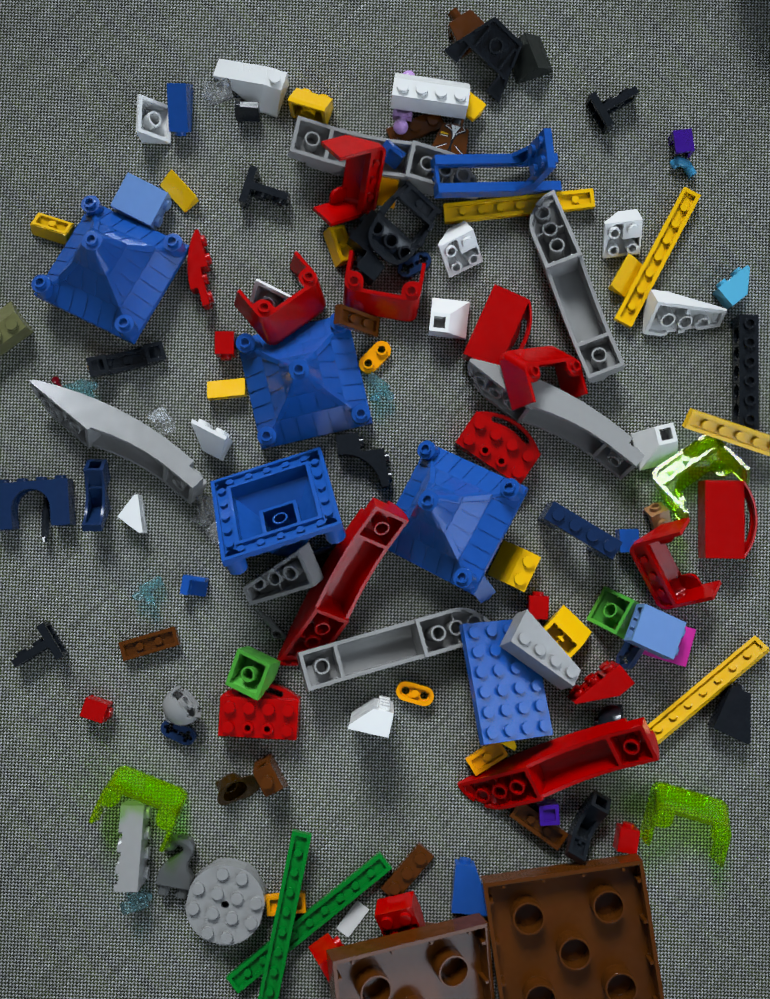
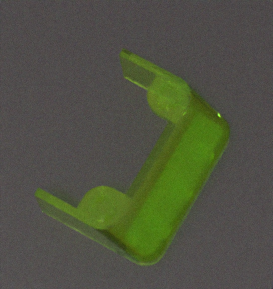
(691, 464)
(146, 789)
(671, 800)

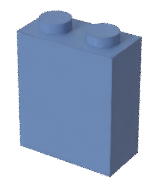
(141, 201)
(655, 631)

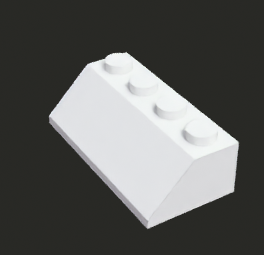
(430, 96)
(373, 717)

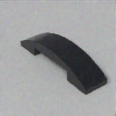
(127, 360)

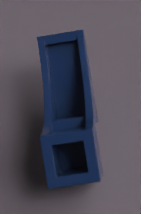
(97, 500)

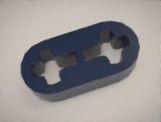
(416, 269)
(631, 653)
(176, 735)

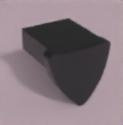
(247, 111)

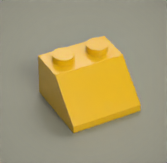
(310, 105)
(514, 566)

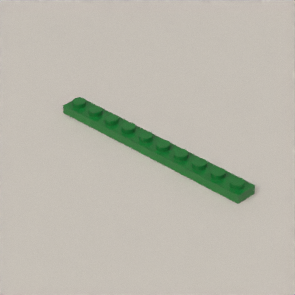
(285, 915)
(314, 917)

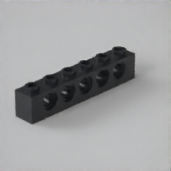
(745, 370)

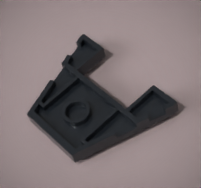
(495, 47)

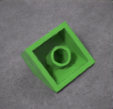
(612, 612)
(252, 672)

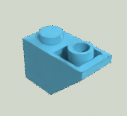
(734, 289)

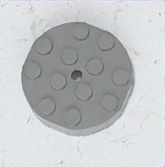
(226, 901)

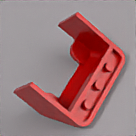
(360, 181)
(381, 304)
(281, 321)
(522, 368)
(661, 572)

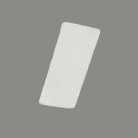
(352, 918)

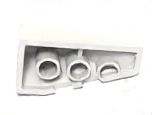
(255, 83)
(671, 312)

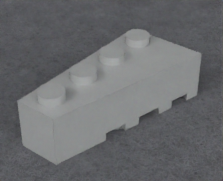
(288, 576)
(539, 651)
(133, 846)

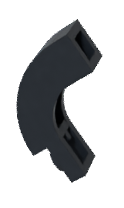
(584, 824)

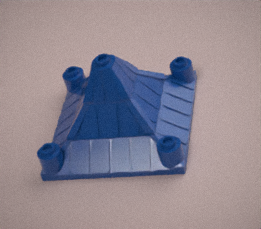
(112, 271)
(304, 383)
(275, 509)
(455, 516)

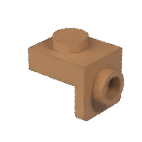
(657, 514)

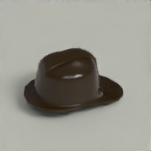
(234, 788)

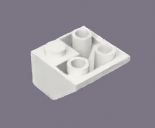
(622, 234)
(459, 249)
(449, 318)
(212, 441)
(656, 444)

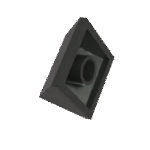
(532, 59)

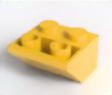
(567, 630)

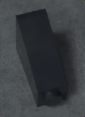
(733, 713)

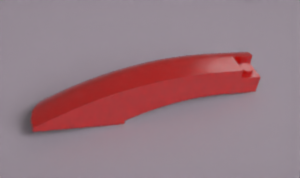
(345, 575)
(562, 763)

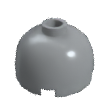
(180, 707)

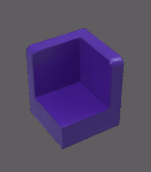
(682, 142)
(548, 812)

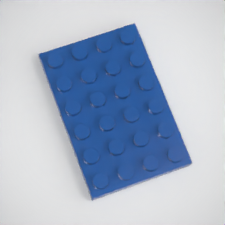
(504, 691)

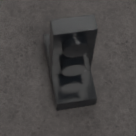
(602, 111)
(260, 191)
(51, 641)

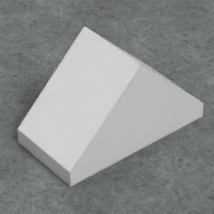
(134, 514)

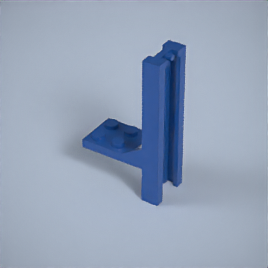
(537, 156)

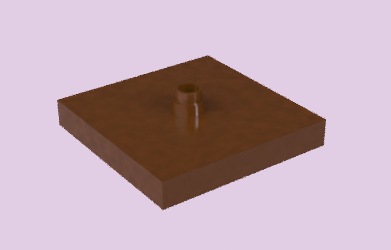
(573, 931)
(419, 963)

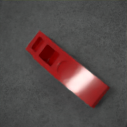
(197, 264)

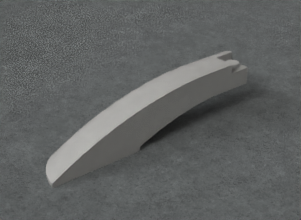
(414, 167)
(573, 290)
(561, 416)
(123, 435)
(384, 647)

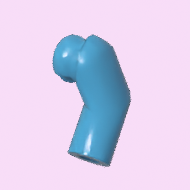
(684, 163)

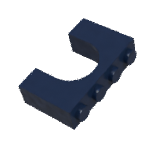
(58, 492)
(597, 540)

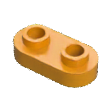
(375, 357)
(414, 693)

